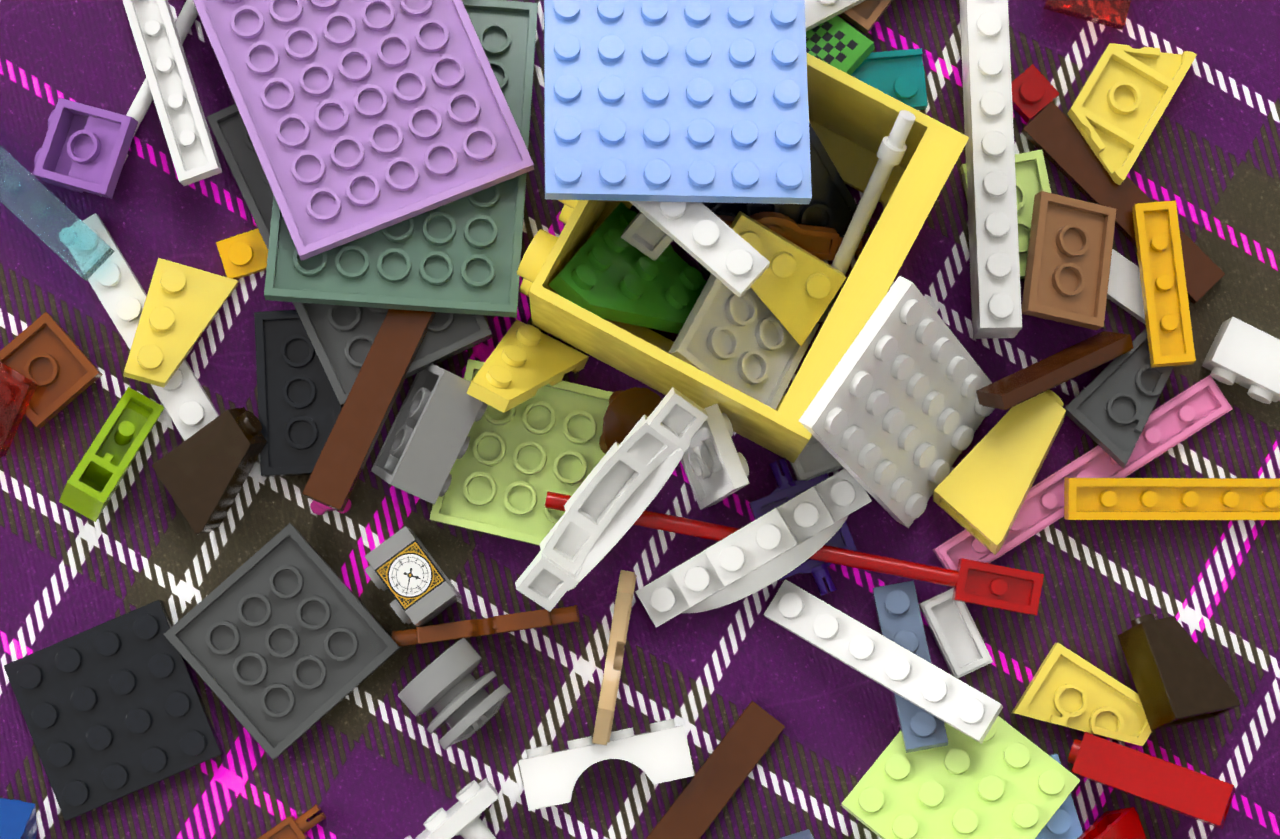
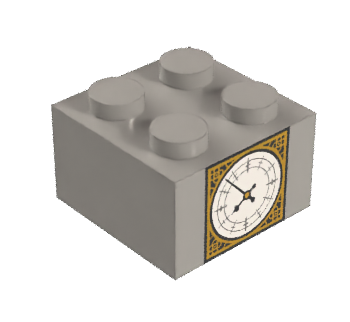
(411, 577)

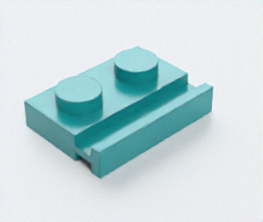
(897, 75)

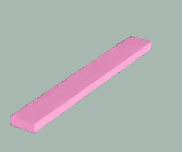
(1045, 501)

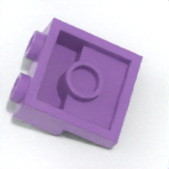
(84, 148)

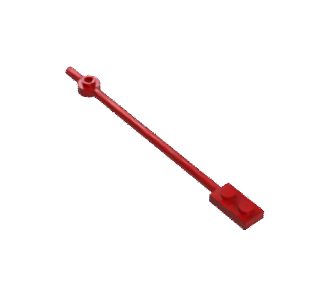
(972, 582)

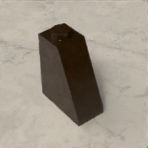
(212, 467)
(1173, 674)

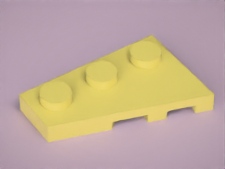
(795, 284)
(173, 318)
(522, 365)
(1083, 698)

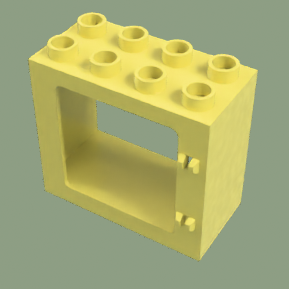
(851, 125)

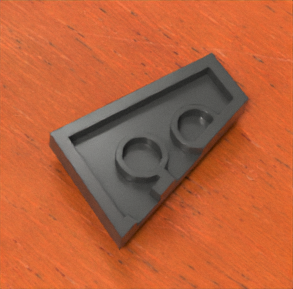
(1120, 401)

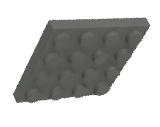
(282, 641)

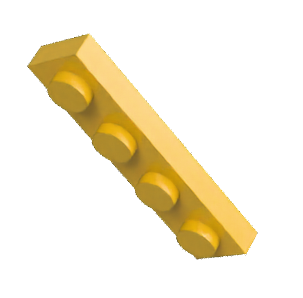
(1163, 284)

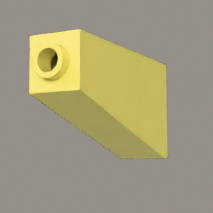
(1000, 470)

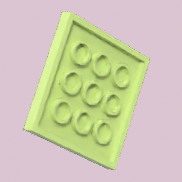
(521, 457)
(962, 788)

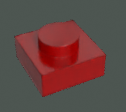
(1031, 93)

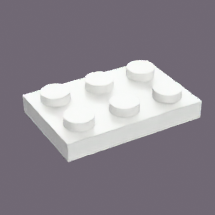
(713, 462)

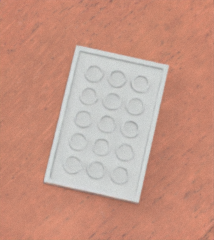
(900, 403)

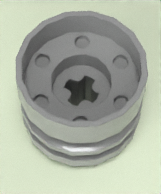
(454, 693)

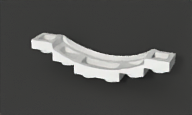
(612, 499)
(756, 552)

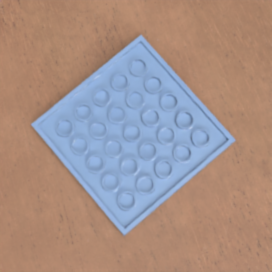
(676, 101)

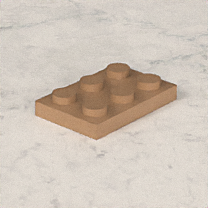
(1068, 261)

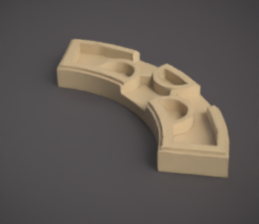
(614, 658)

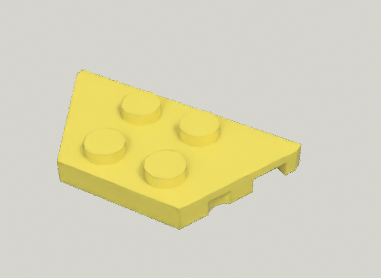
(1126, 102)

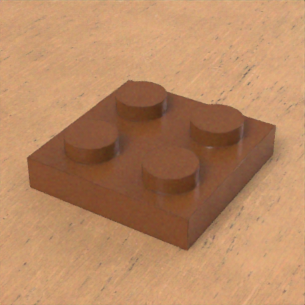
(54, 363)

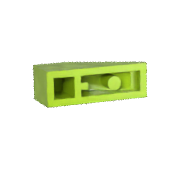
(111, 454)

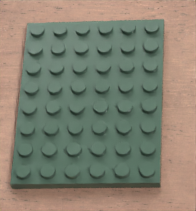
(447, 258)

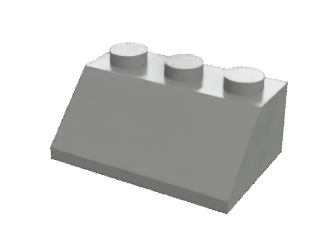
(429, 434)

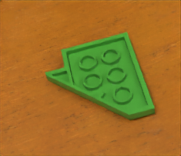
(626, 284)

